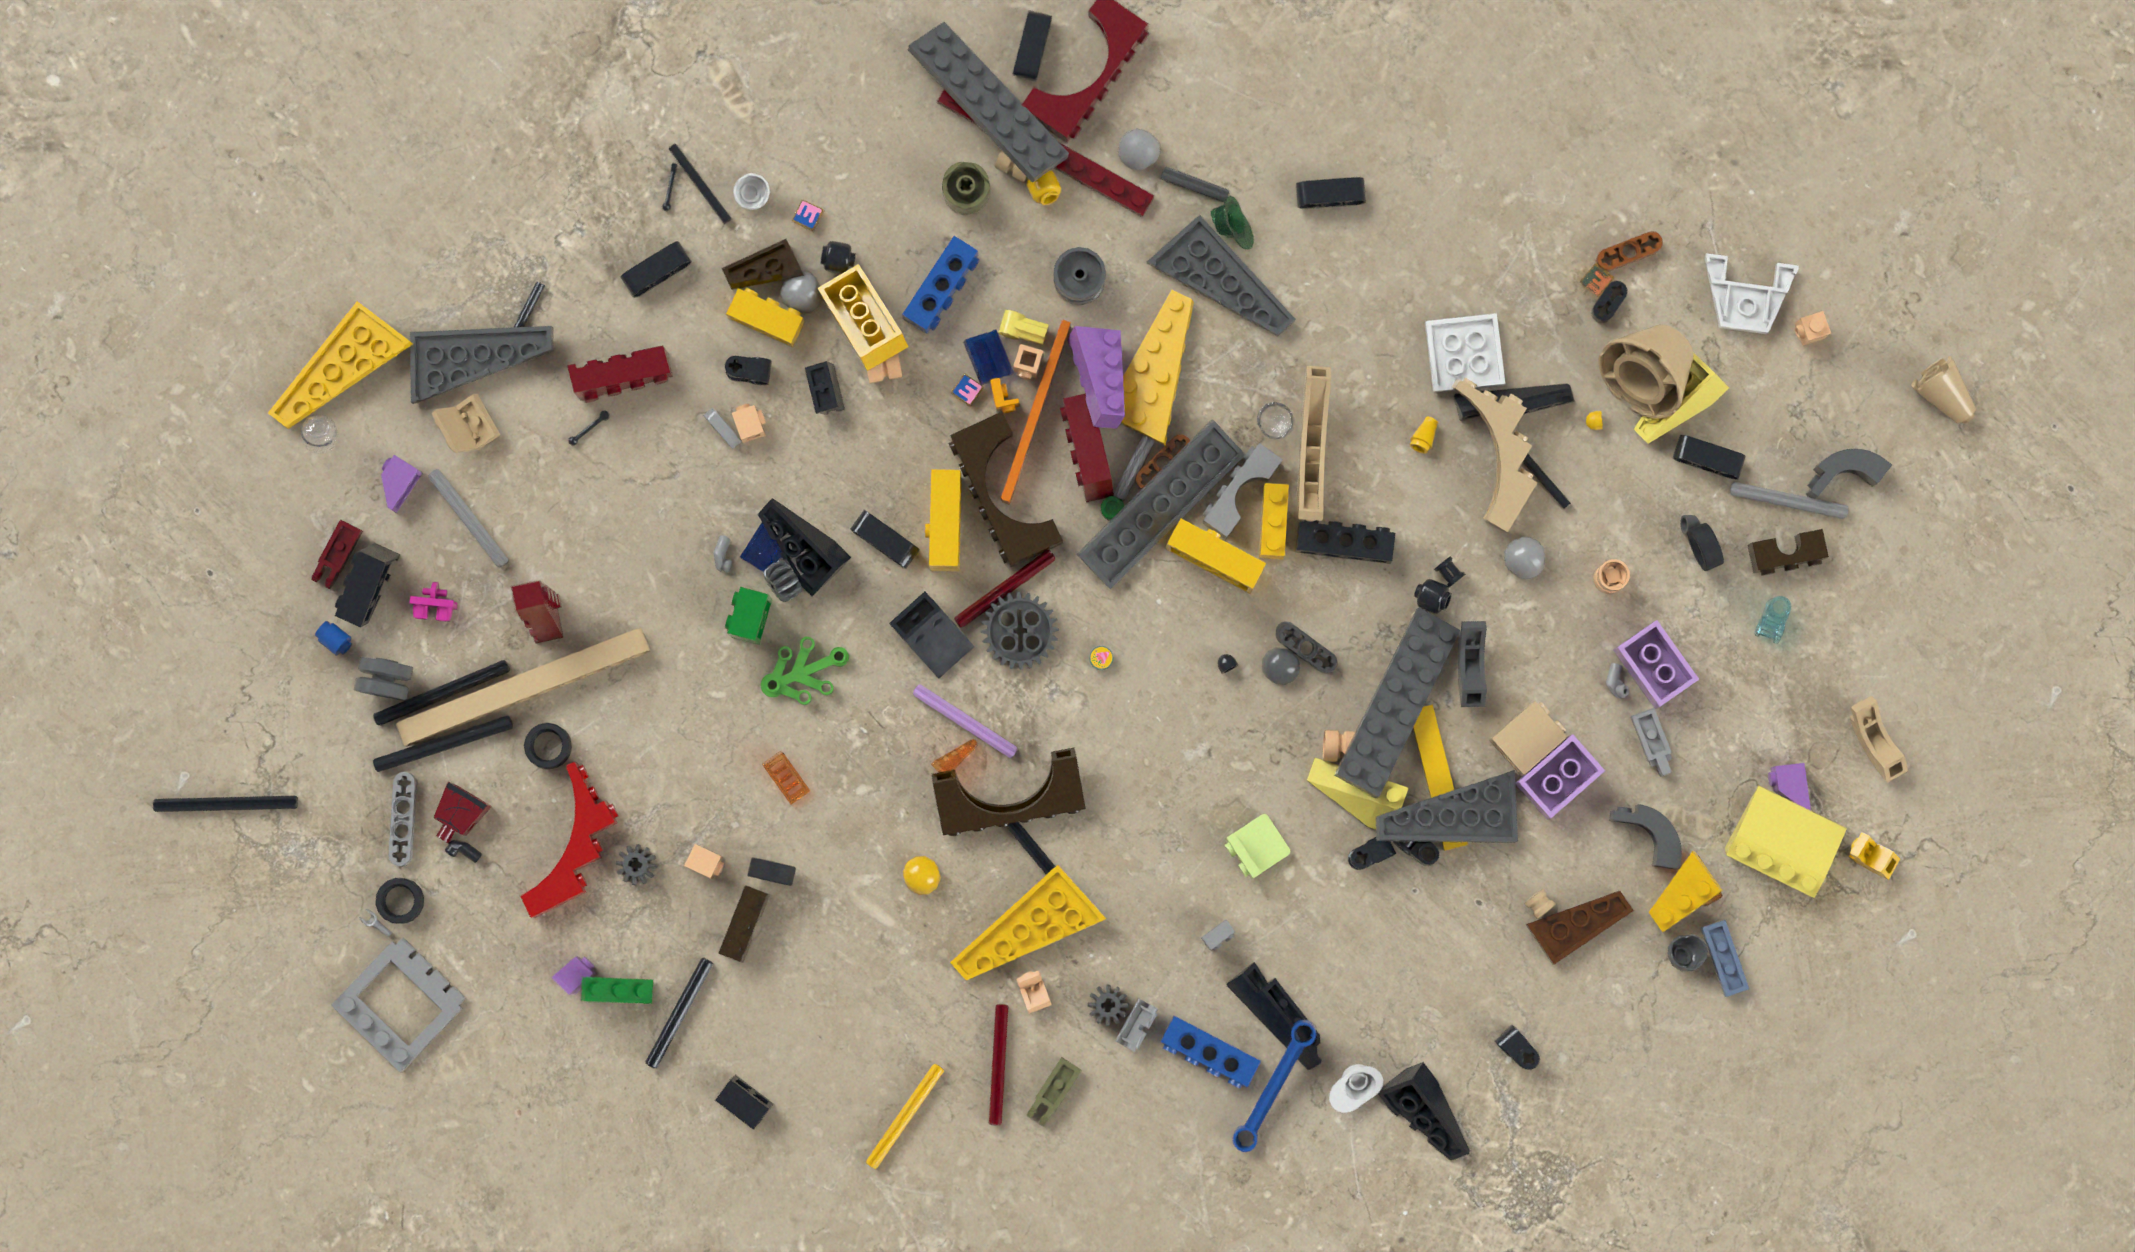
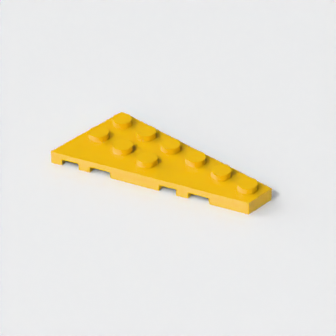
(348, 355)
(1155, 370)
(1037, 919)

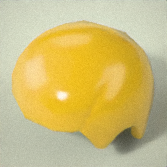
(921, 875)

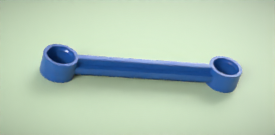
(1274, 1085)

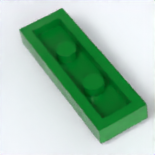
(617, 990)

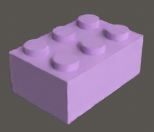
(1656, 664)
(1559, 777)

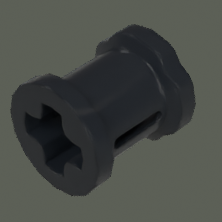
(1441, 568)

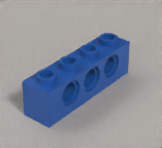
(955, 251)
(1246, 1063)

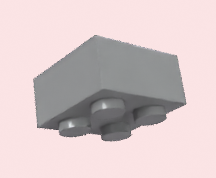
(1217, 935)

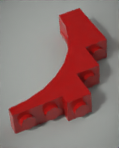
(589, 819)

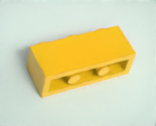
(765, 316)
(1273, 521)

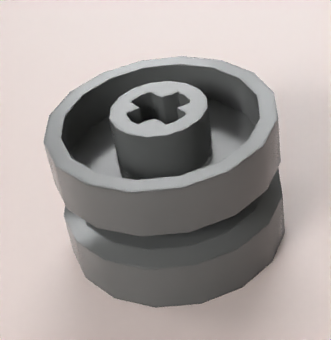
(1084, 289)
(384, 674)

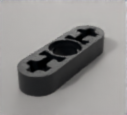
(1316, 663)

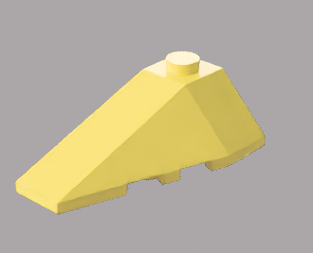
(1700, 392)
(1353, 799)

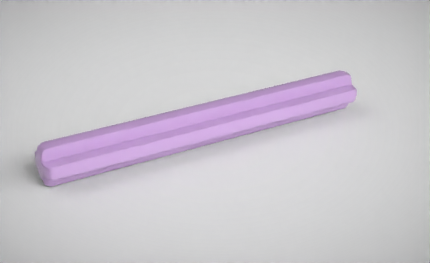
(965, 721)

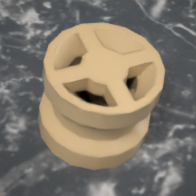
(1539, 903)

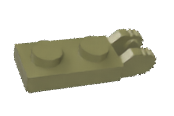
(1055, 1088)

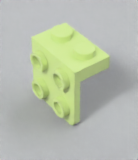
(1257, 846)

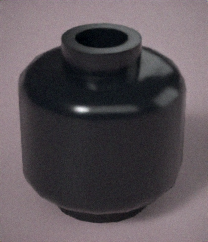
(837, 257)
(1433, 596)

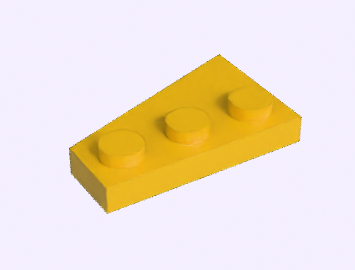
(1685, 893)

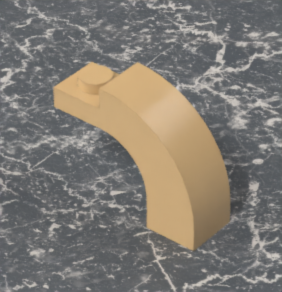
(1875, 740)

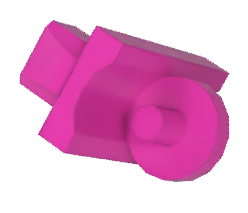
(422, 604)

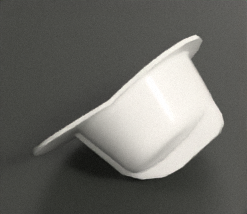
(1355, 1088)

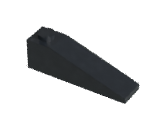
(1422, 1102)

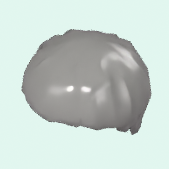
(1138, 149)
(801, 293)
(1525, 557)

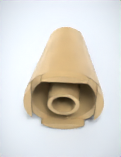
(1946, 390)

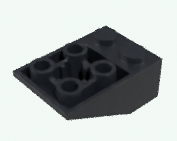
(931, 634)

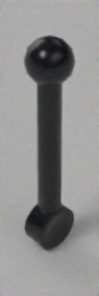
(666, 206)
(604, 415)

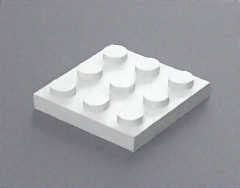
(1465, 349)

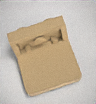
(466, 425)

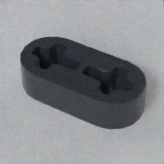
(1614, 305)

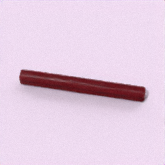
(1005, 587)
(998, 1064)

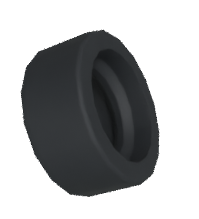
(1705, 546)
(534, 733)
(771, 871)
(388, 886)

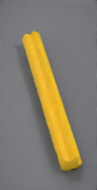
(904, 1116)

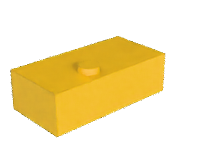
(863, 317)
(944, 520)
(1215, 555)

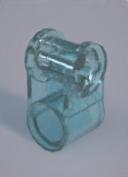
(1773, 620)

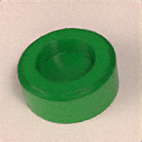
(1111, 506)

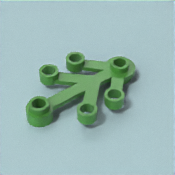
(800, 672)

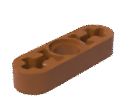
(1647, 251)
(1171, 446)

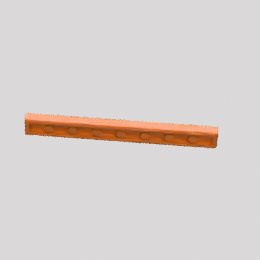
(1035, 412)

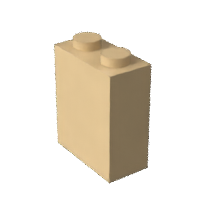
(1529, 737)

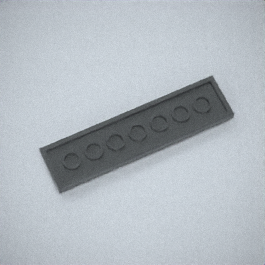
(988, 101)
(1161, 504)
(1397, 703)

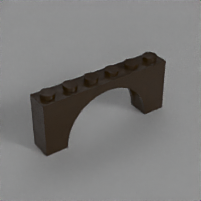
(1018, 539)
(963, 812)

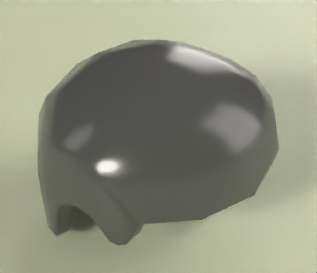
(1280, 666)
(1687, 952)

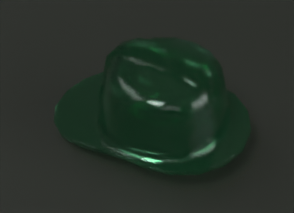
(1232, 223)

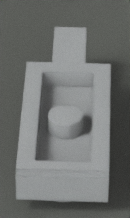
(1653, 740)

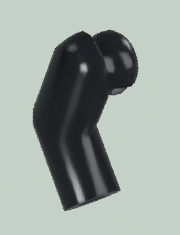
(464, 848)

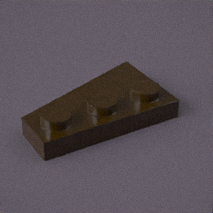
(764, 266)

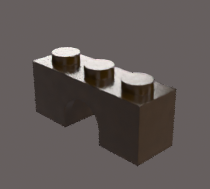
(1809, 549)
(743, 923)

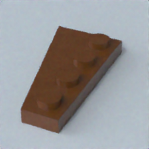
(1574, 927)

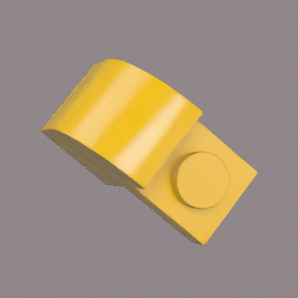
(1873, 856)

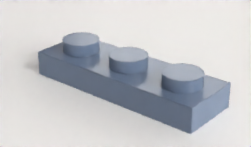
(1725, 958)

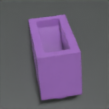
(398, 481)
(1790, 783)
(571, 975)

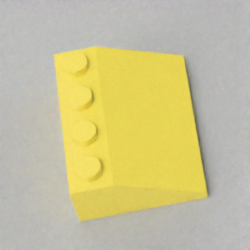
(1785, 841)

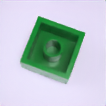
(749, 615)

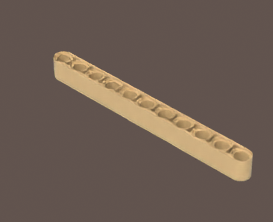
(523, 687)

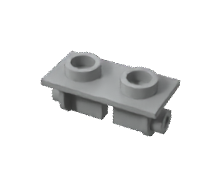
(1140, 1017)

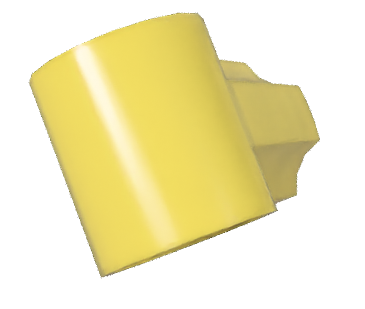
(1016, 326)

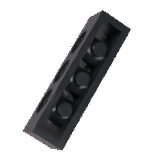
(1307, 543)

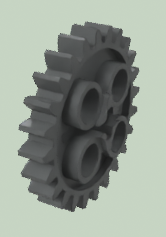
(1041, 629)

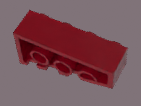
(620, 373)
(1088, 449)
(538, 609)

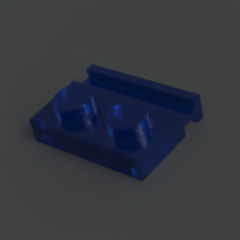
(988, 357)
(761, 550)

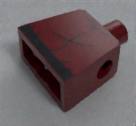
(458, 812)

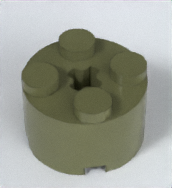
(970, 175)

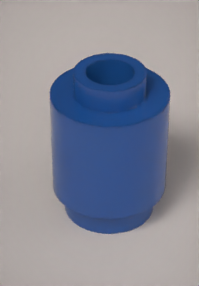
(333, 638)

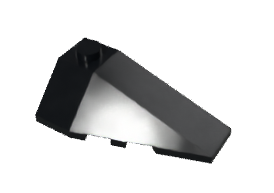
(807, 549)

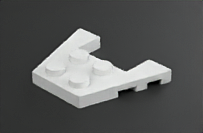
(1747, 305)

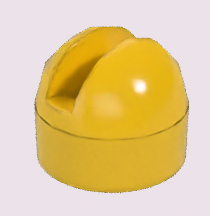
(1594, 420)

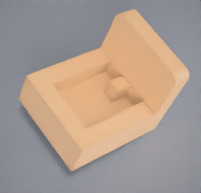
(1033, 991)

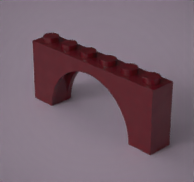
(1065, 113)

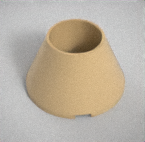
(1648, 369)

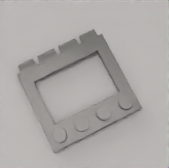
(374, 1029)

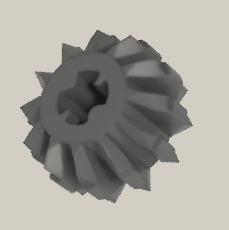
(782, 581)
(642, 858)
(1113, 1011)

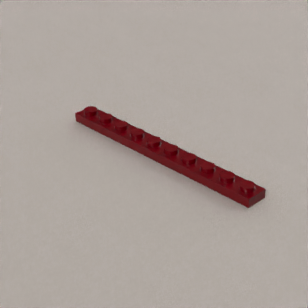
(1085, 171)

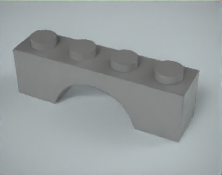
(1259, 466)

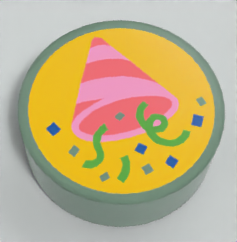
(1101, 658)

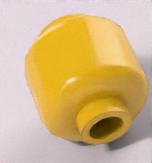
(1045, 189)

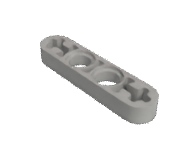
(407, 819)

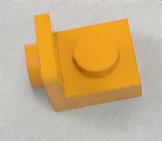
(999, 393)

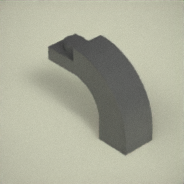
(1860, 462)
(1471, 664)
(1663, 834)

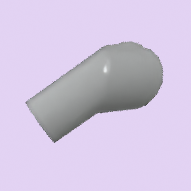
(720, 553)
(1614, 683)

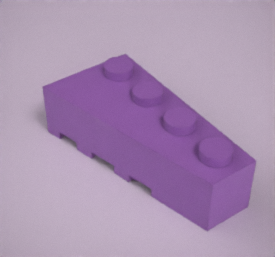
(1101, 373)

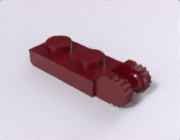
(337, 552)

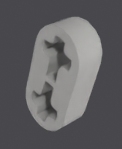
(722, 428)

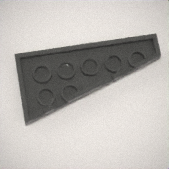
(1212, 268)
(459, 357)
(1469, 814)

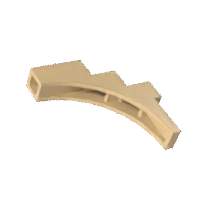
(1501, 418)
(1313, 443)

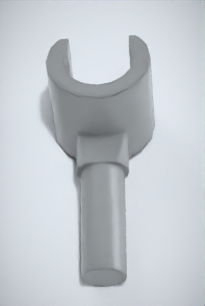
(375, 923)

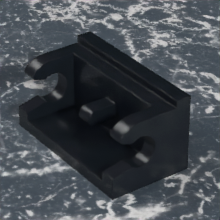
(824, 388)
(744, 1102)

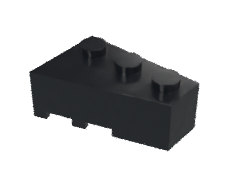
(364, 584)

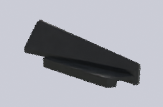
(1533, 399)
(1275, 1010)

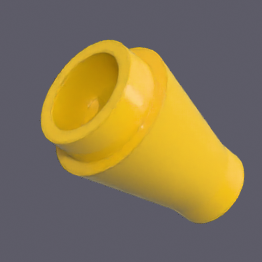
(1424, 436)

